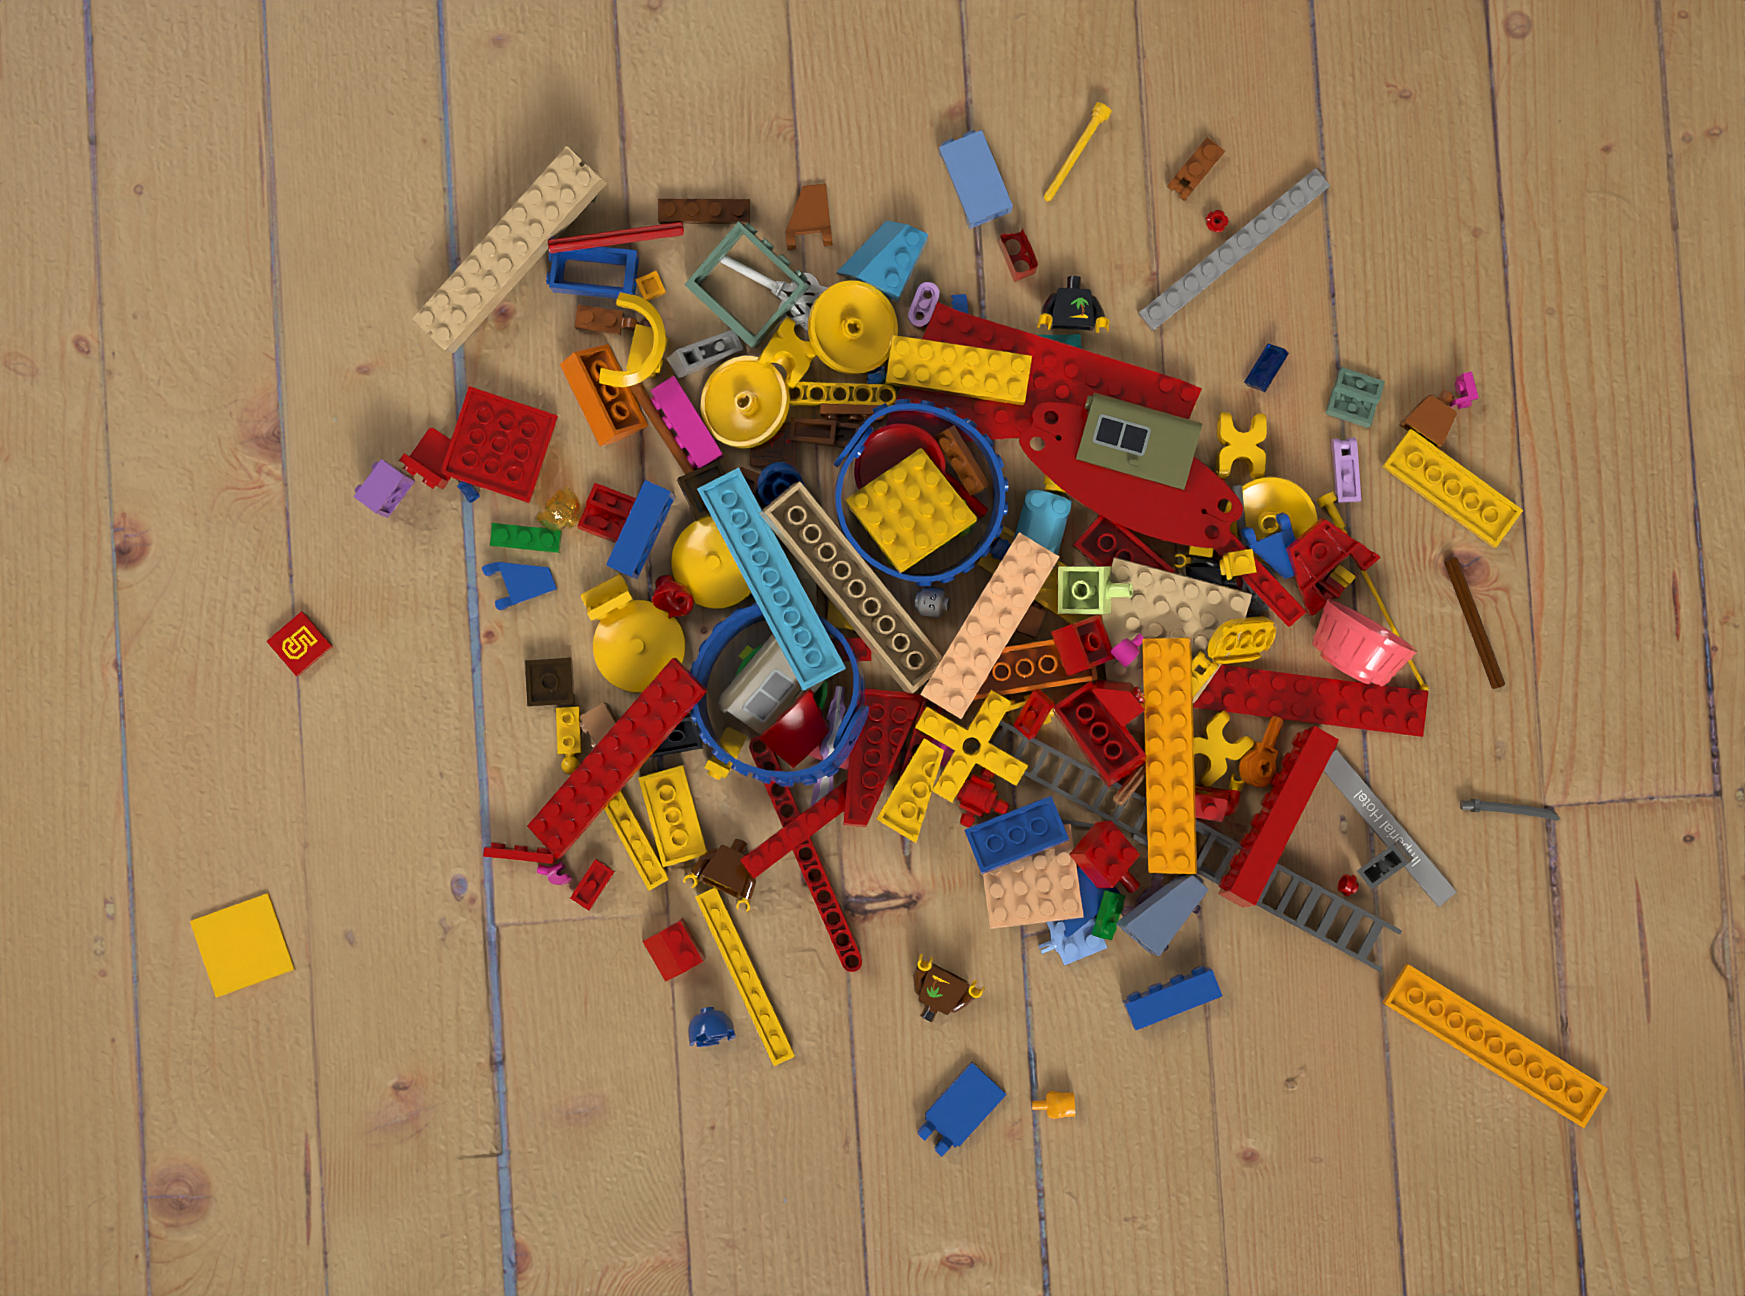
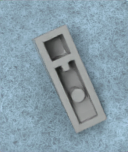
(704, 353)

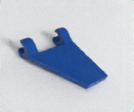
(1273, 548)
(521, 582)

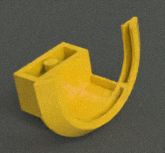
(646, 347)

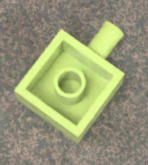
(1088, 590)

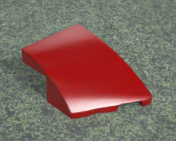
(797, 730)

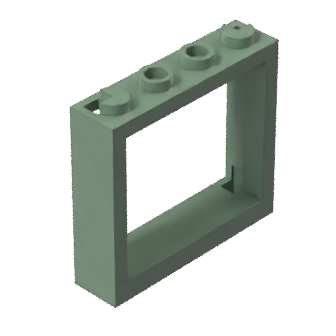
(719, 309)

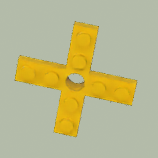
(987, 755)

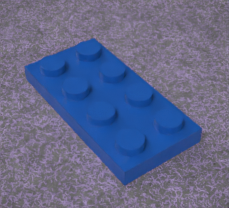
(1016, 835)

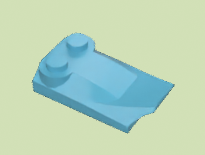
(1044, 518)

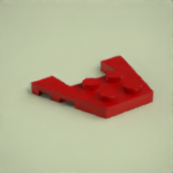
(1318, 553)

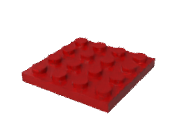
(499, 444)

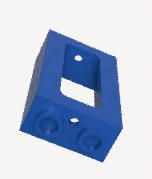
(603, 255)

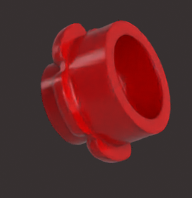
(1212, 225)
(1347, 884)

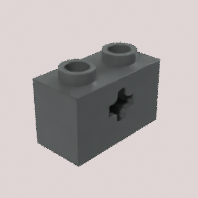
(1385, 864)

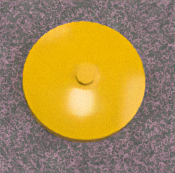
(852, 327)
(744, 402)
(1271, 496)
(707, 567)
(637, 644)

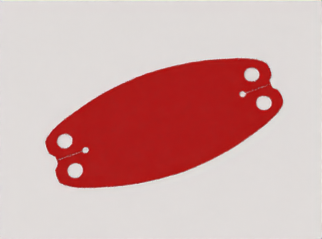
(1128, 499)

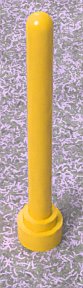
(1099, 114)

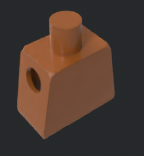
(1432, 418)

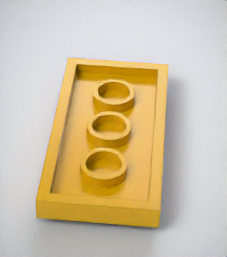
(673, 816)

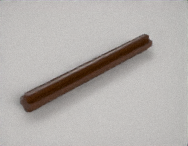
(1474, 623)

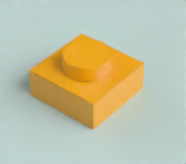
(650, 286)

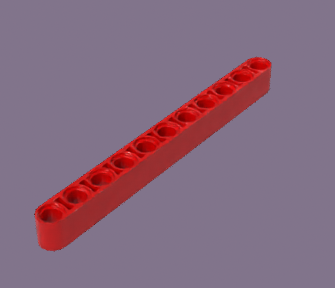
(806, 865)

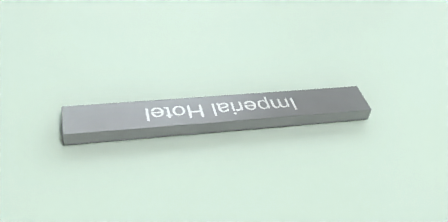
(1387, 827)

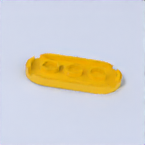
(1255, 637)

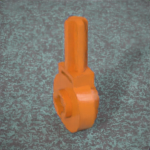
(1258, 764)

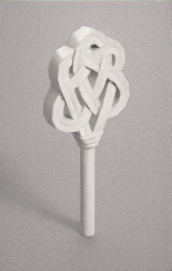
(778, 288)

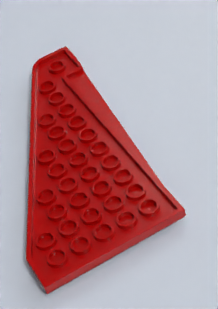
(1056, 375)

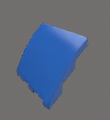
(1091, 901)

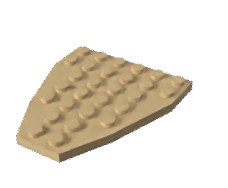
(1166, 607)

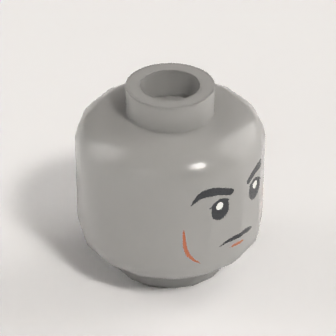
(932, 602)

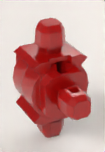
(979, 797)

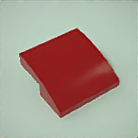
(605, 512)

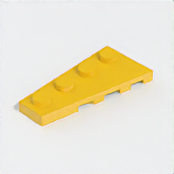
(910, 797)

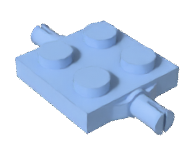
(1077, 945)

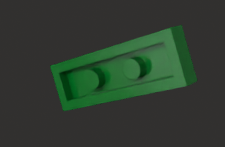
(525, 538)

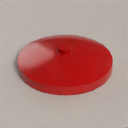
(891, 446)

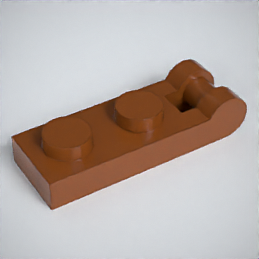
(1196, 168)
(853, 412)

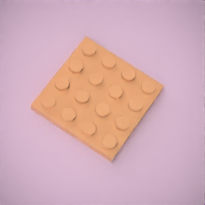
(1035, 888)

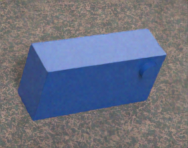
(641, 529)

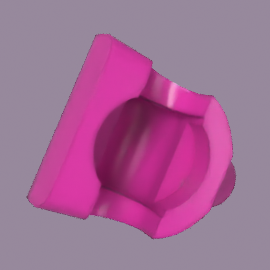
(1127, 650)
(554, 873)

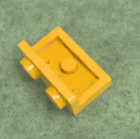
(606, 597)

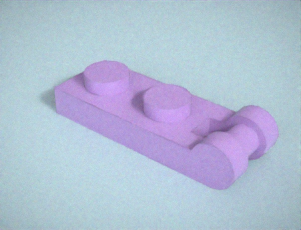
(1346, 470)

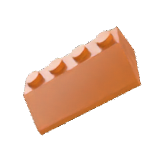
(608, 409)

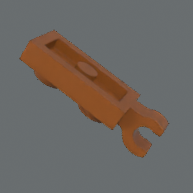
(603, 320)

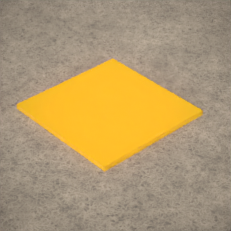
(242, 945)

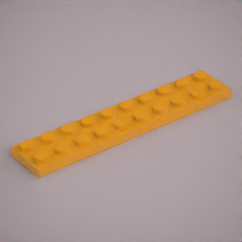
(1169, 755)
(1495, 1045)

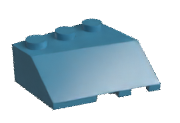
(887, 258)

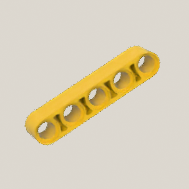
(851, 391)

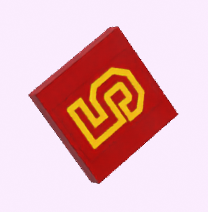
(299, 643)

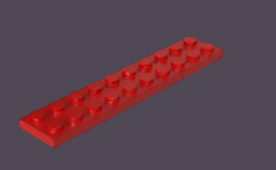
(1316, 700)
(617, 757)

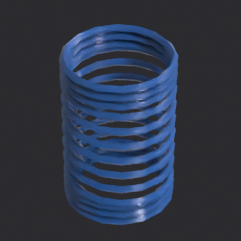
(462, 485)

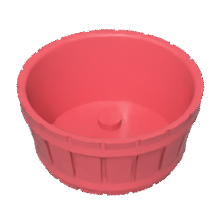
(1360, 645)

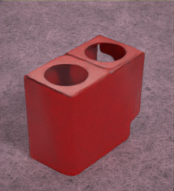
(1011, 259)

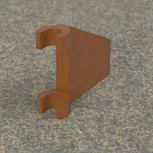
(810, 216)

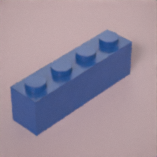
(1172, 998)

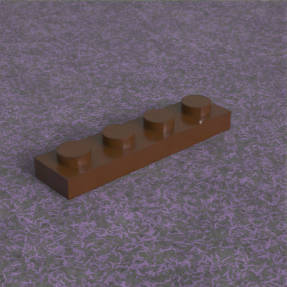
(704, 211)

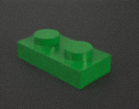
(1108, 915)

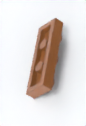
(962, 460)

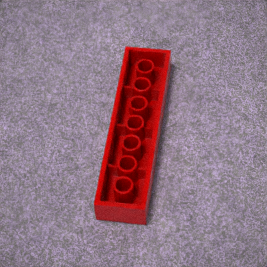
(1278, 817)

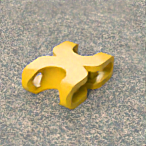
(789, 352)
(1241, 445)
(1217, 749)

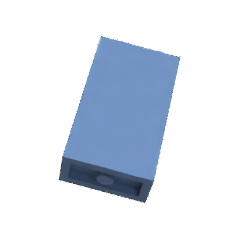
(975, 178)

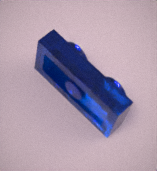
(1266, 367)

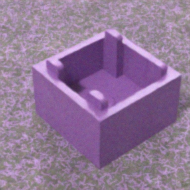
(383, 488)

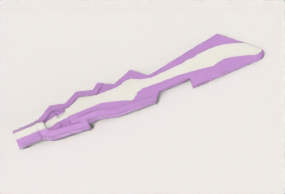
(835, 718)

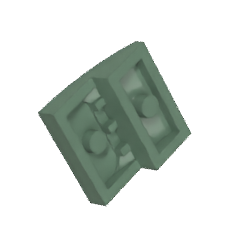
(1354, 397)

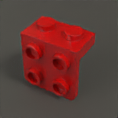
(428, 459)

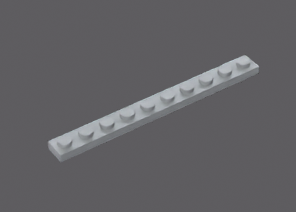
(1234, 249)

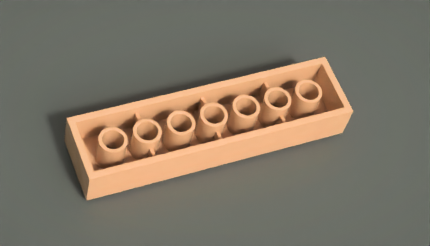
(989, 625)

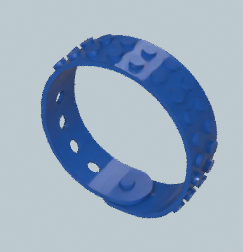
(994, 462)
(848, 730)

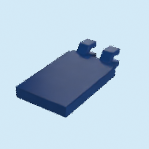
(961, 1108)

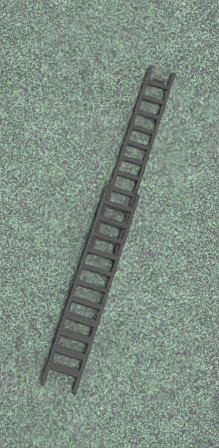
(1213, 835)

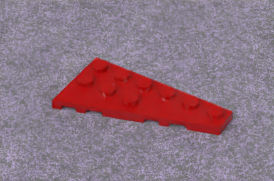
(877, 750)

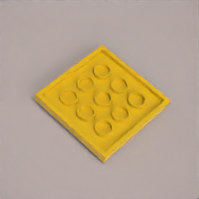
(911, 510)

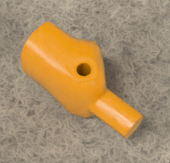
(1057, 1104)

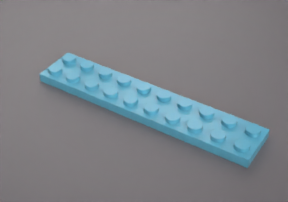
(771, 579)

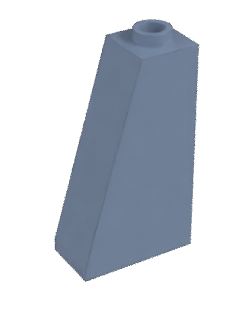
(1163, 913)

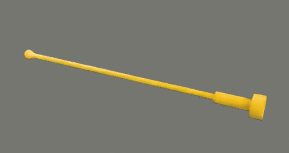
(1327, 501)

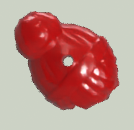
(672, 597)

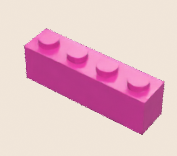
(686, 422)

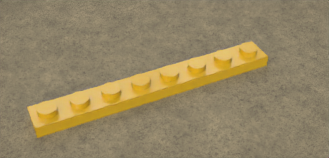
(745, 976)

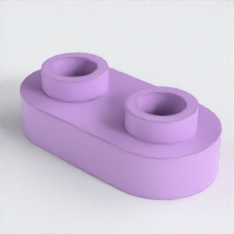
(923, 305)

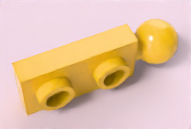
(569, 737)

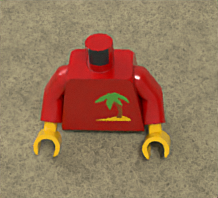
(1216, 803)

